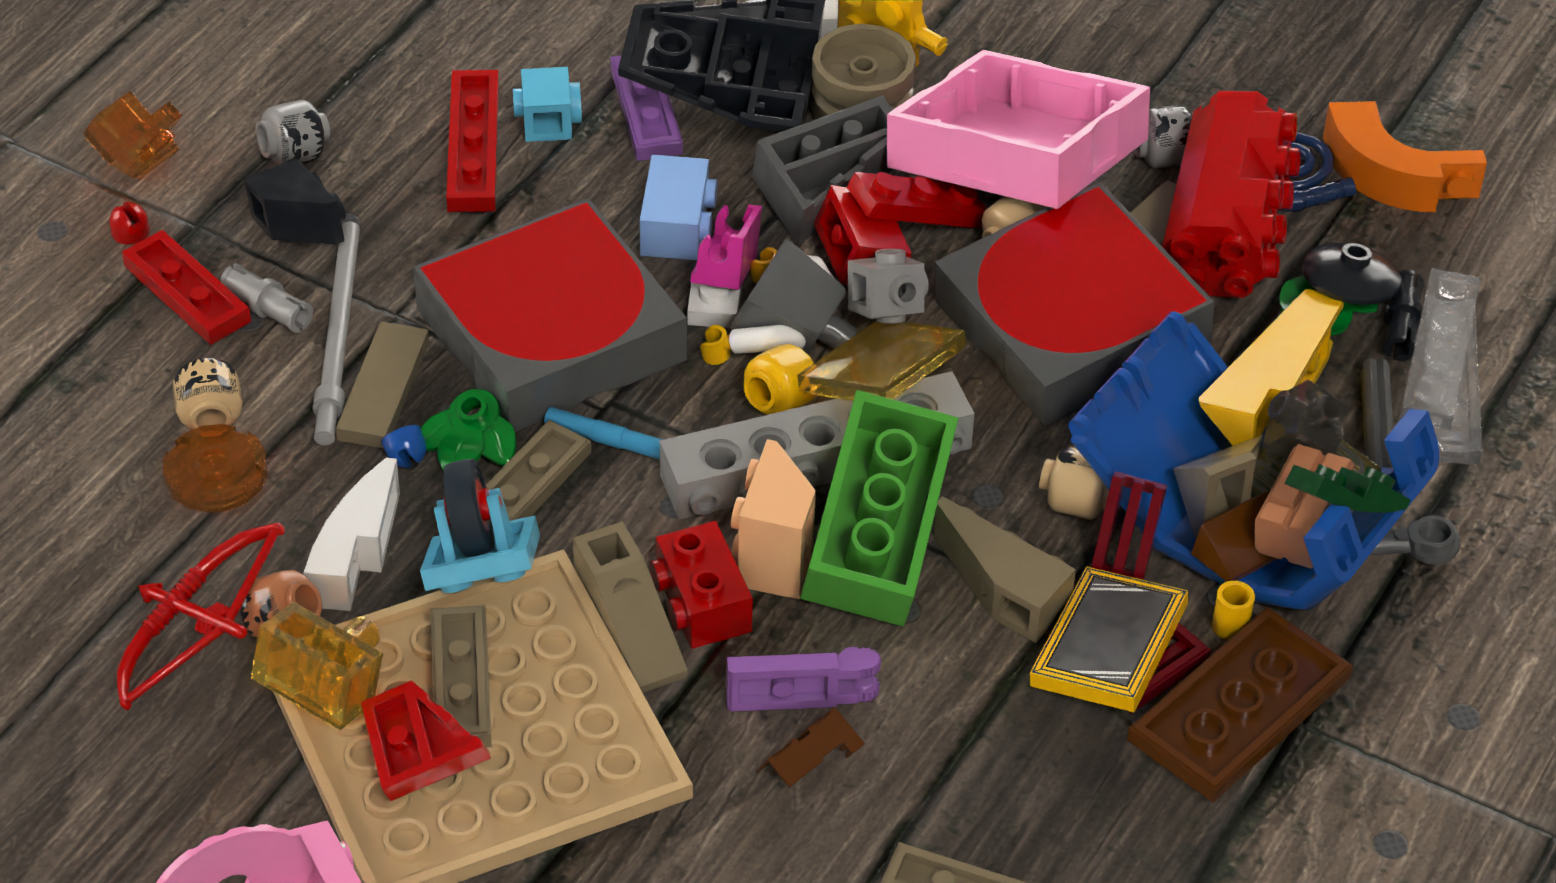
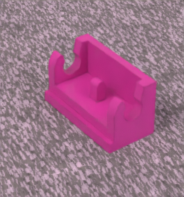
(727, 256)

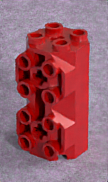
(1230, 193)

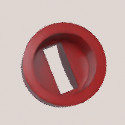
(121, 227)

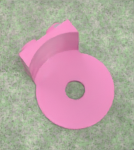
(267, 856)

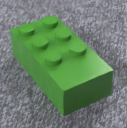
(880, 508)

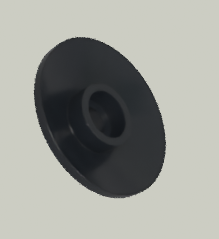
(1351, 273)

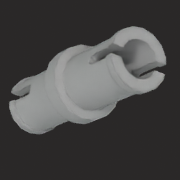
(267, 298)

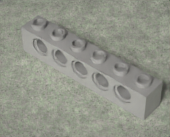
(710, 466)

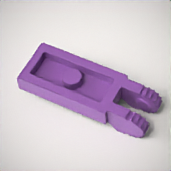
(802, 680)

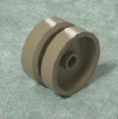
(860, 65)

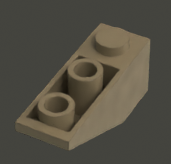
(1007, 575)
(629, 605)

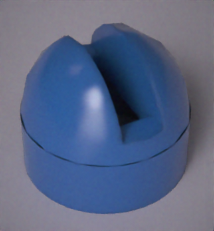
(405, 443)

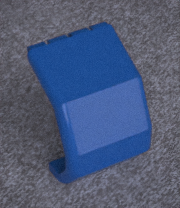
(1152, 422)

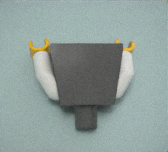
(787, 306)

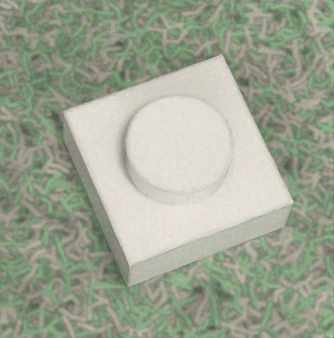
(712, 305)

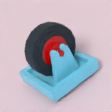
(476, 534)

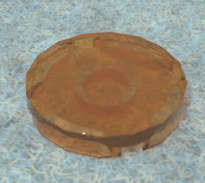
(215, 468)

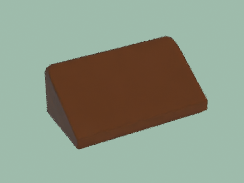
(1228, 541)

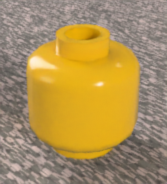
(773, 379)

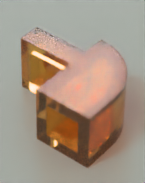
(132, 136)

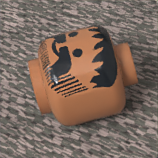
(274, 593)

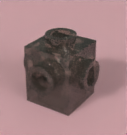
(1304, 417)

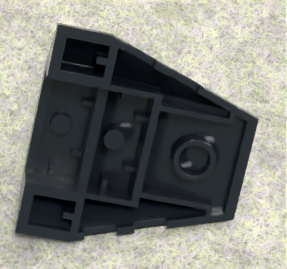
(728, 57)

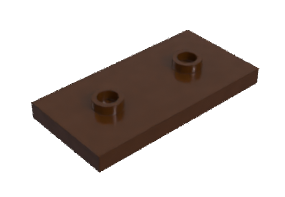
(1239, 704)

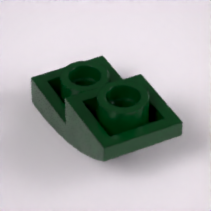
(1348, 488)

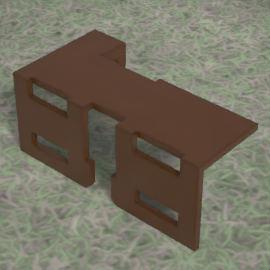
(804, 755)

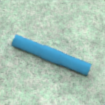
(606, 432)

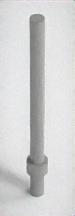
(329, 396)

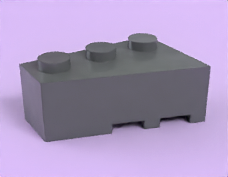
(804, 161)

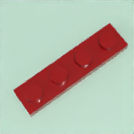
(473, 141)

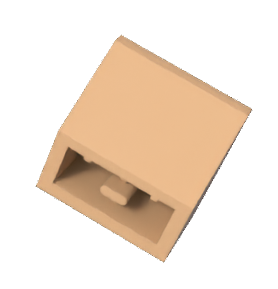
(774, 524)

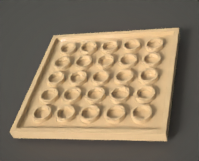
(567, 739)

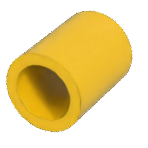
(1232, 608)

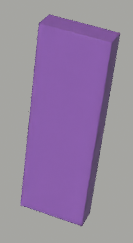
(647, 117)

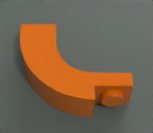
(1394, 171)

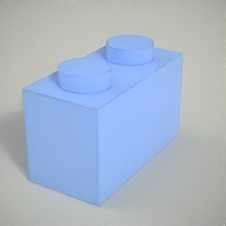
(676, 206)

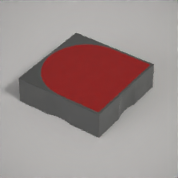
(1066, 298)
(551, 313)

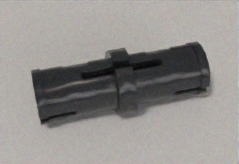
(1404, 317)

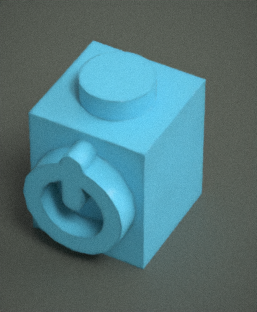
(547, 103)

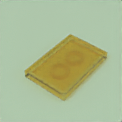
(882, 360)

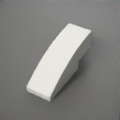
(355, 536)

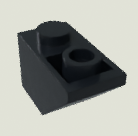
(295, 205)

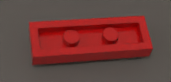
(916, 200)
(186, 287)

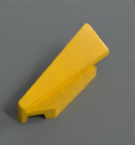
(1278, 360)

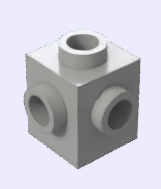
(887, 286)

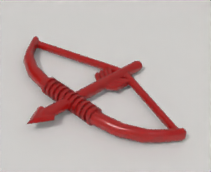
(176, 601)

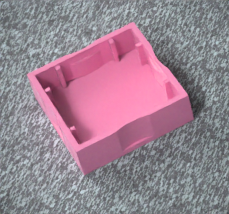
(1018, 128)

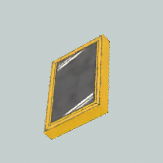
(1109, 639)

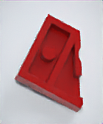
(416, 740)

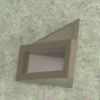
(1217, 481)

